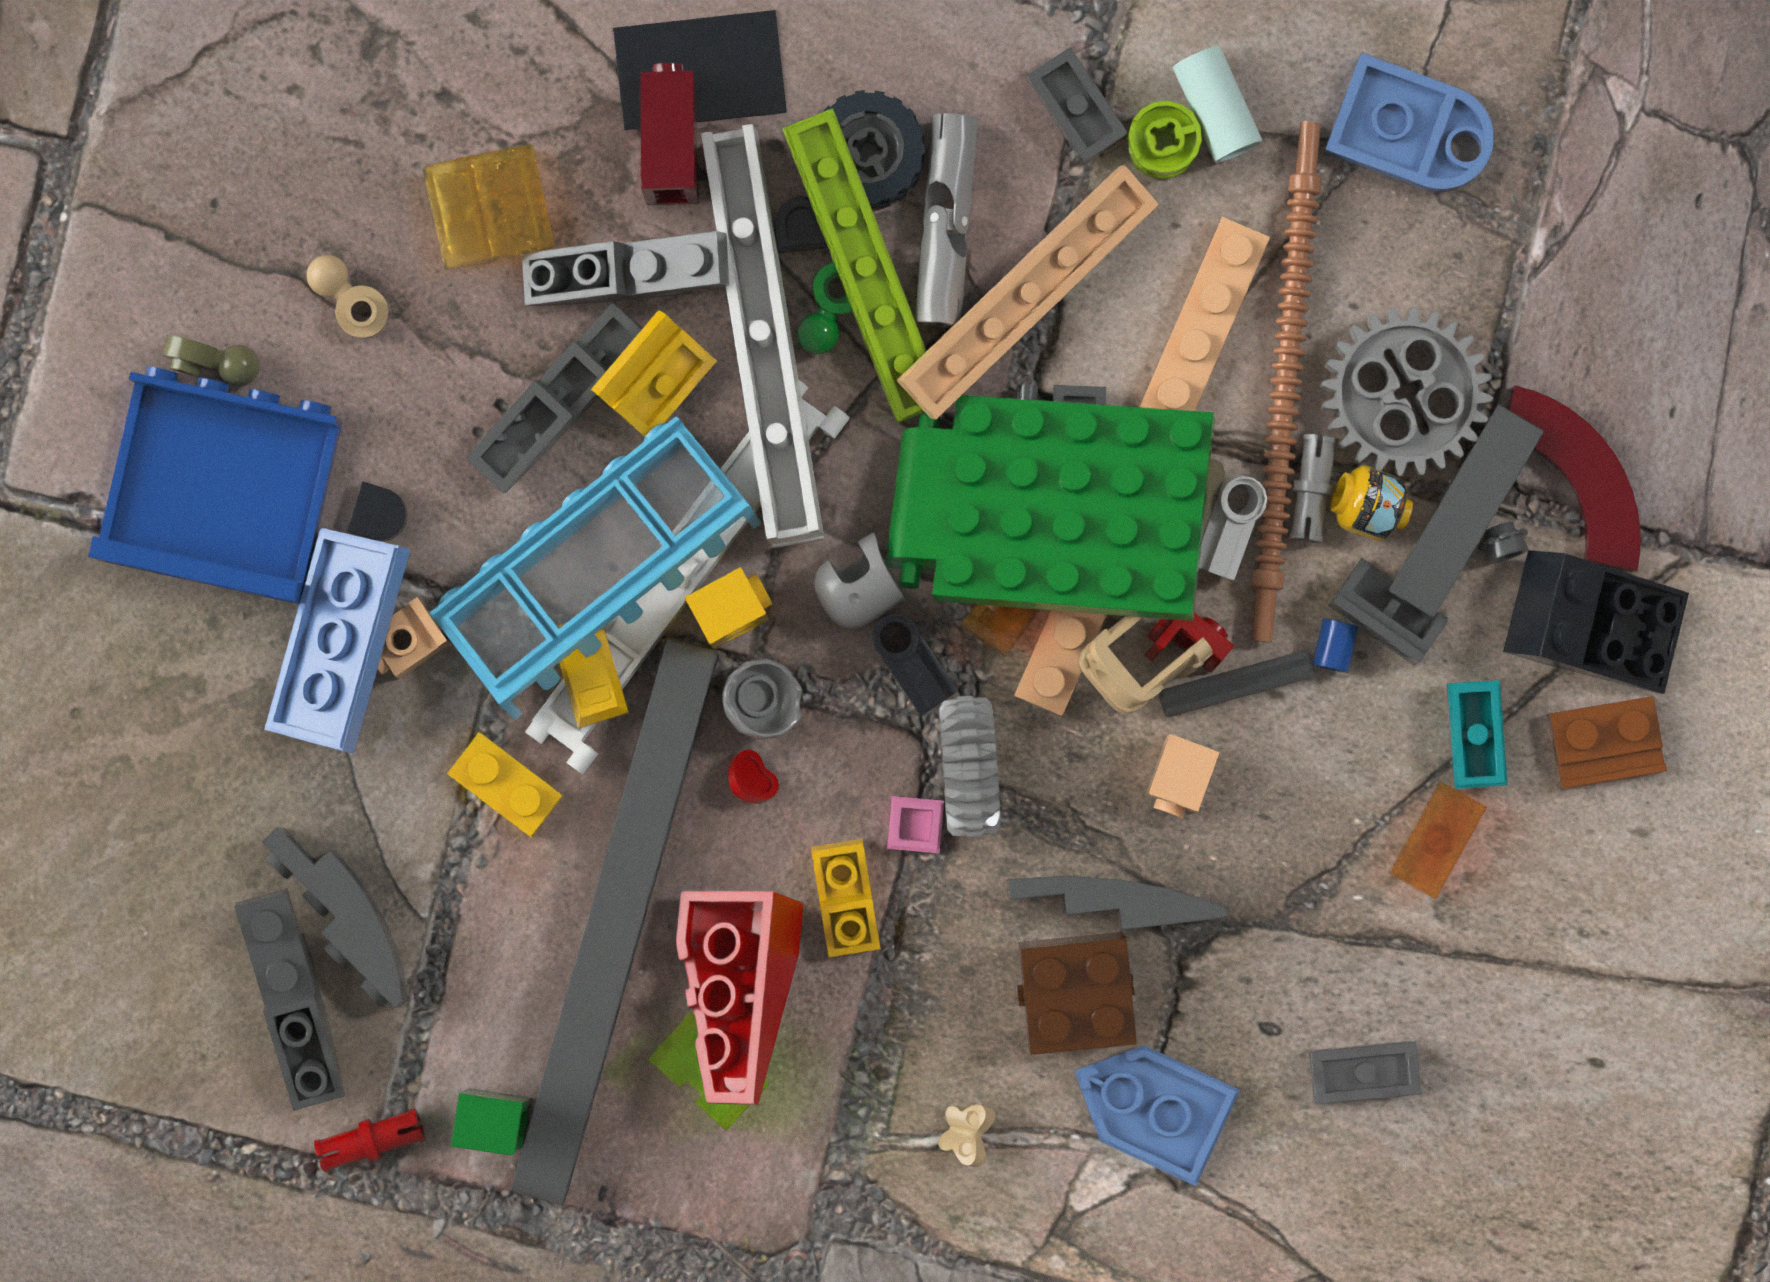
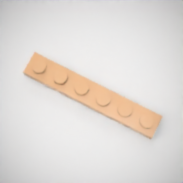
(1027, 292)

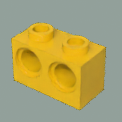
(729, 607)

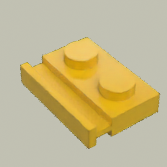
(654, 374)

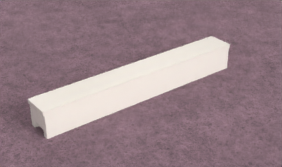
(763, 338)

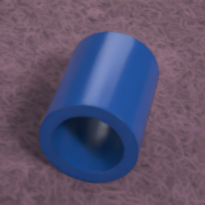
(1335, 645)

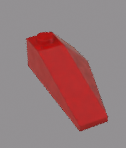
(739, 975)

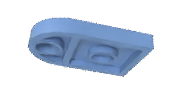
(1406, 125)

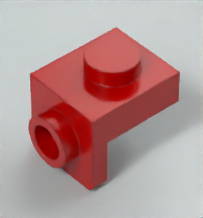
(1186, 634)

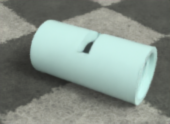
(1217, 104)

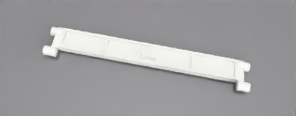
(634, 641)

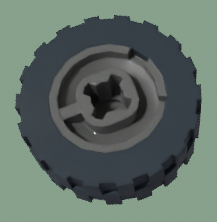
(883, 144)

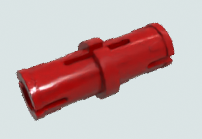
(369, 1140)

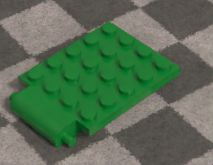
(1055, 506)

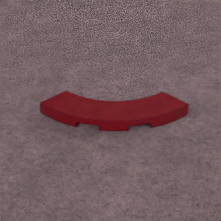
(1593, 473)

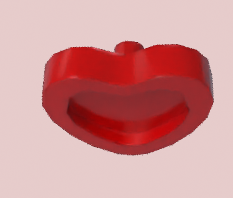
(751, 779)

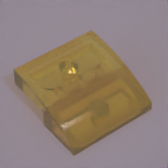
(488, 206)

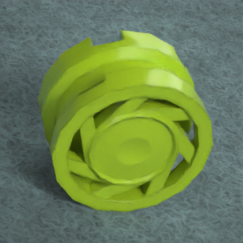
(1164, 139)

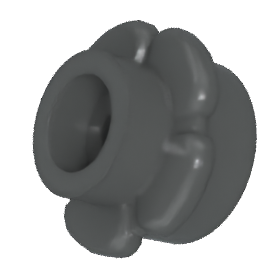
(1503, 542)

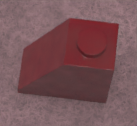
(669, 136)

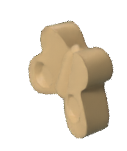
(966, 1132)

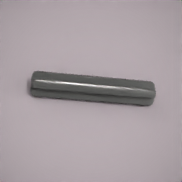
(1236, 683)

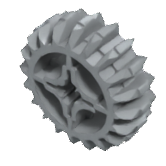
(969, 766)

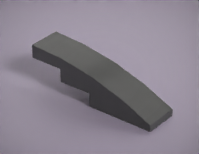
(553, 401)
(1466, 510)
(1135, 902)

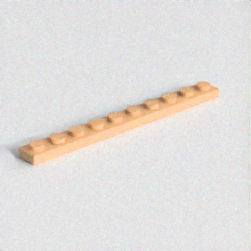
(1174, 386)

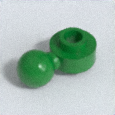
(818, 330)

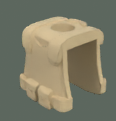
(1115, 681)

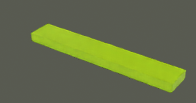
(858, 253)

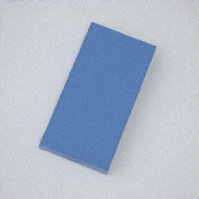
(337, 640)

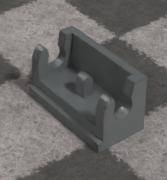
(1385, 616)

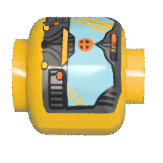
(1371, 503)

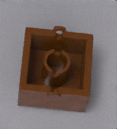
(1077, 993)

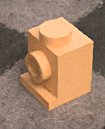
(426, 639)

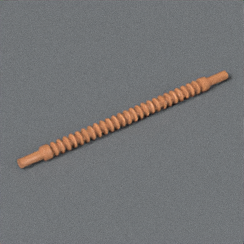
(1304, 186)

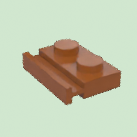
(1607, 742)

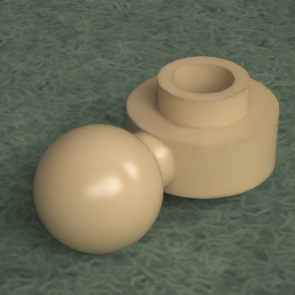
(329, 277)

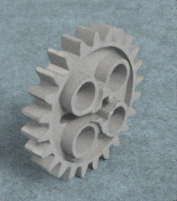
(1450, 373)

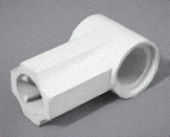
(1230, 531)

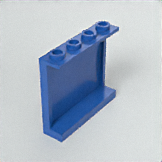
(218, 486)

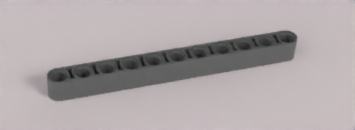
(615, 921)

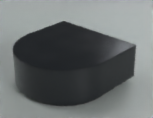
(798, 227)
(377, 513)

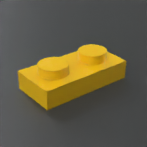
(505, 784)

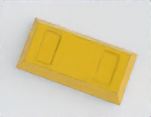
(593, 685)

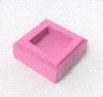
(915, 824)

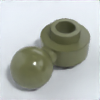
(235, 364)

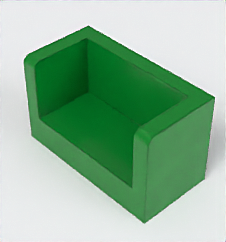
(490, 1121)

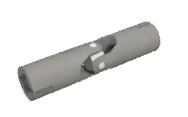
(945, 229)

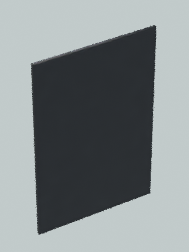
(731, 58)

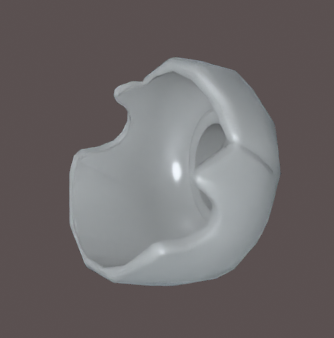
(762, 699)

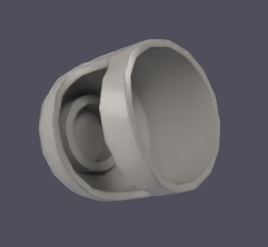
(859, 591)

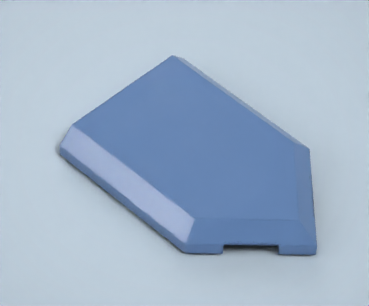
(1157, 1109)

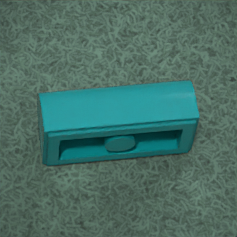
(1477, 734)

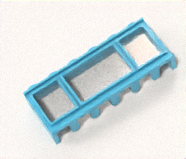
(591, 563)

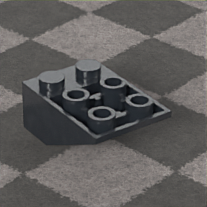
(1595, 621)

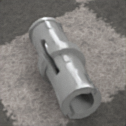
(1313, 488)

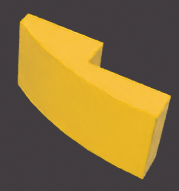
(845, 897)

